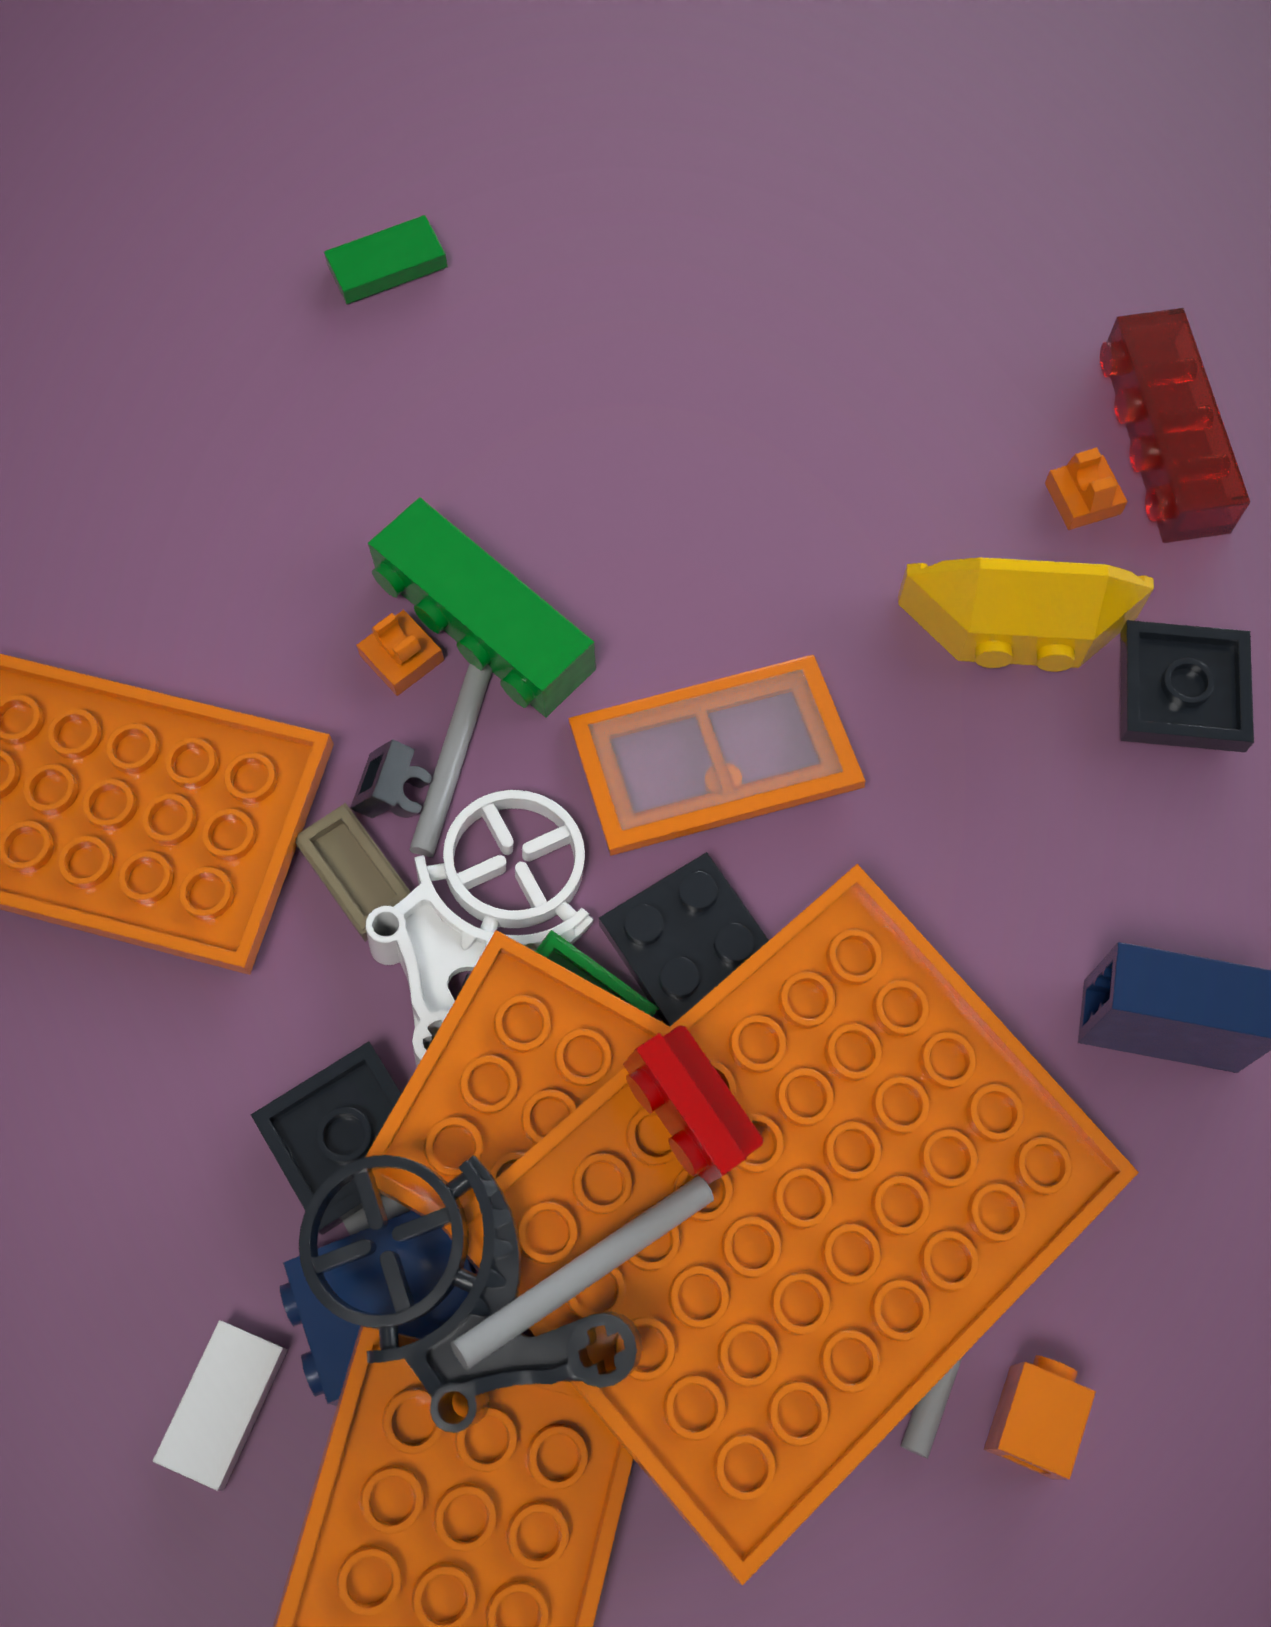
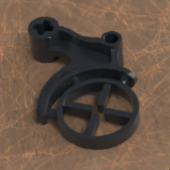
(522, 1361)

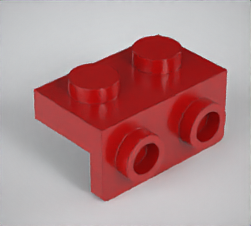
(693, 1103)

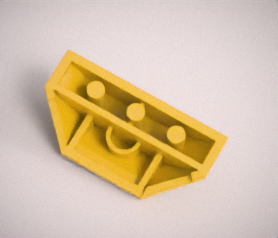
(1022, 608)

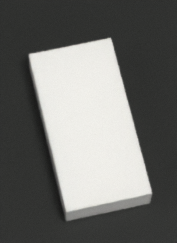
(220, 1406)

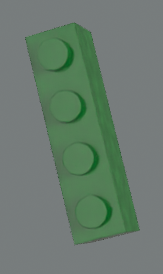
(482, 608)

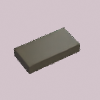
(351, 866)

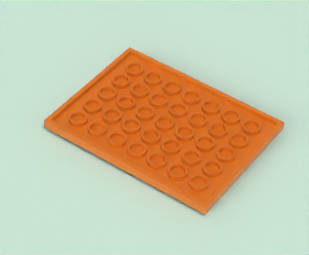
(852, 1258)

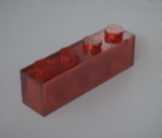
(1173, 426)

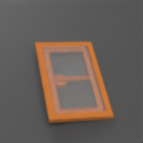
(714, 754)

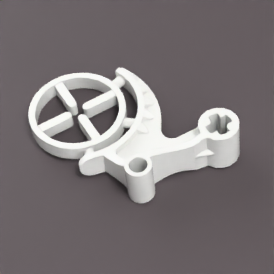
(438, 943)

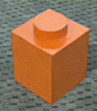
(1041, 1417)

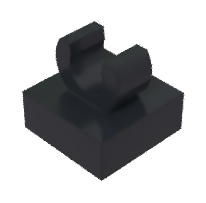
(383, 782)

